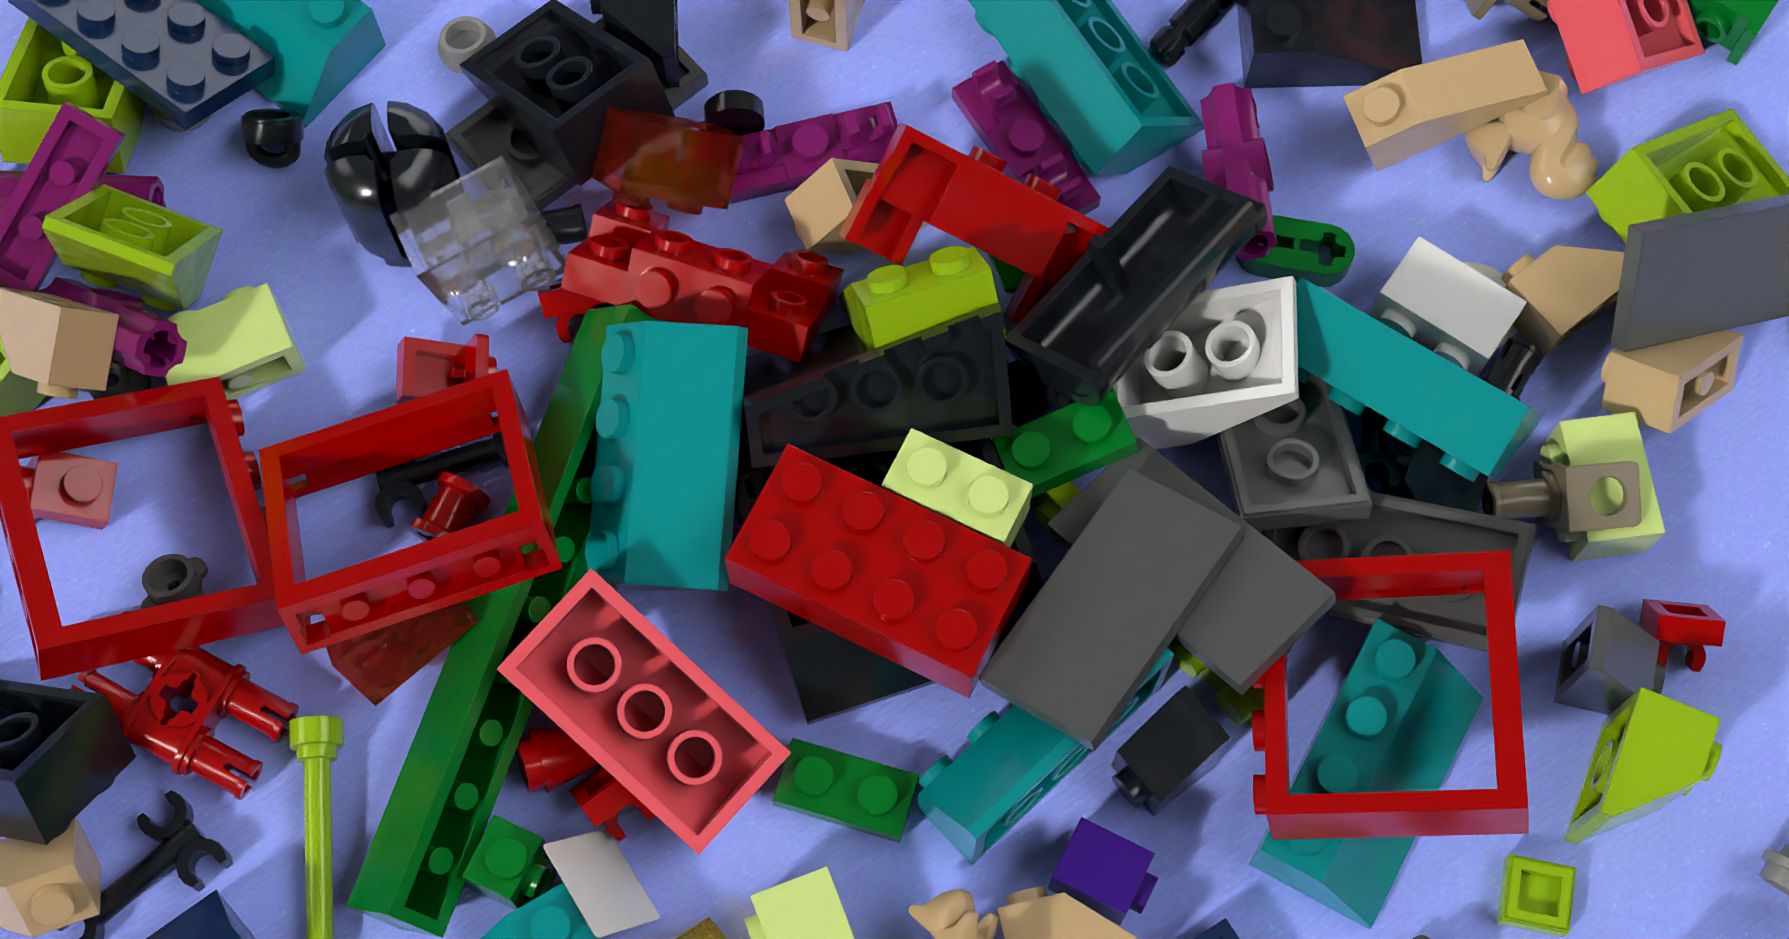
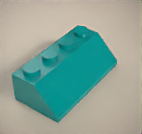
(314, 44)
(1092, 79)
(1409, 386)
(667, 455)
(1383, 732)
(1008, 772)

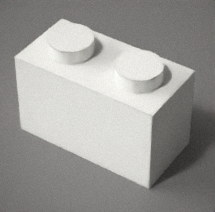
(1447, 307)

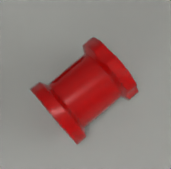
(450, 508)

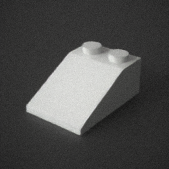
(1215, 365)

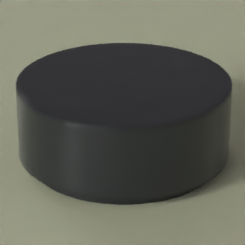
(736, 111)

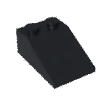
(1325, 41)
(556, 82)
(54, 757)

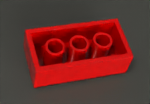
(878, 570)

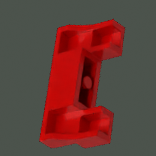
(973, 202)
(686, 281)

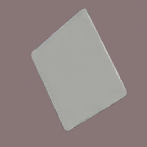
(601, 882)

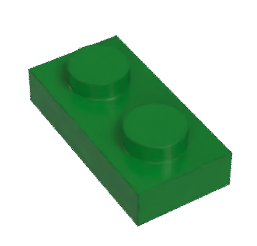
(1067, 444)
(846, 790)

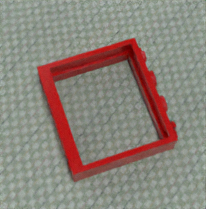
(424, 574)
(158, 628)
(1405, 812)

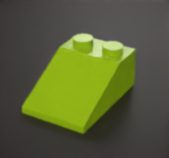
(44, 76)
(1688, 172)
(135, 246)
(917, 297)

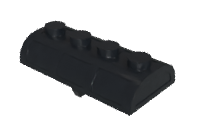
(1133, 284)

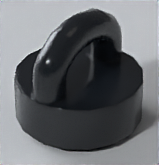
(272, 128)

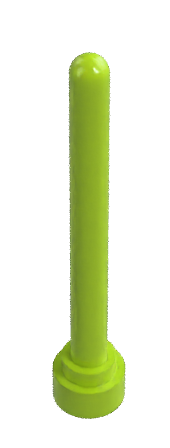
(316, 746)

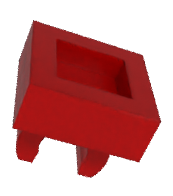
(564, 305)
(1682, 625)
(603, 798)

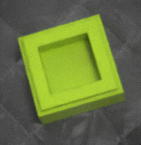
(1536, 895)

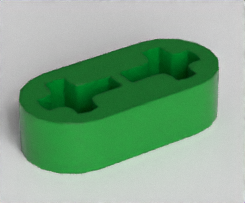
(1297, 255)

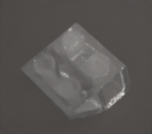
(480, 242)

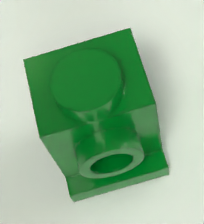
(1730, 22)
(510, 865)

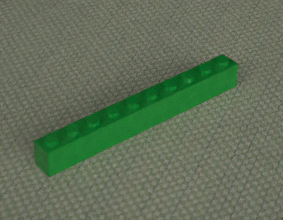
(474, 710)

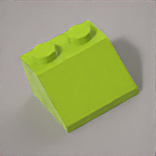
(1643, 761)

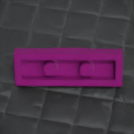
(1021, 134)
(794, 151)
(63, 169)

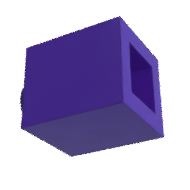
(1104, 872)

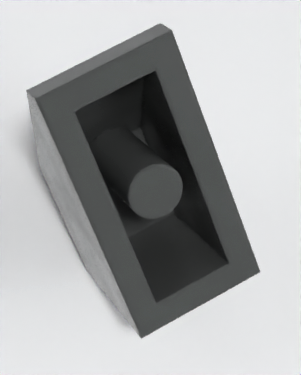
(1607, 663)

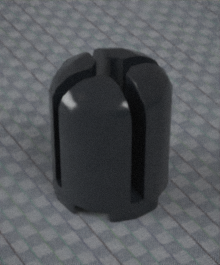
(376, 181)

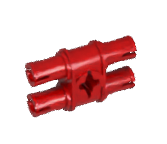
(188, 739)

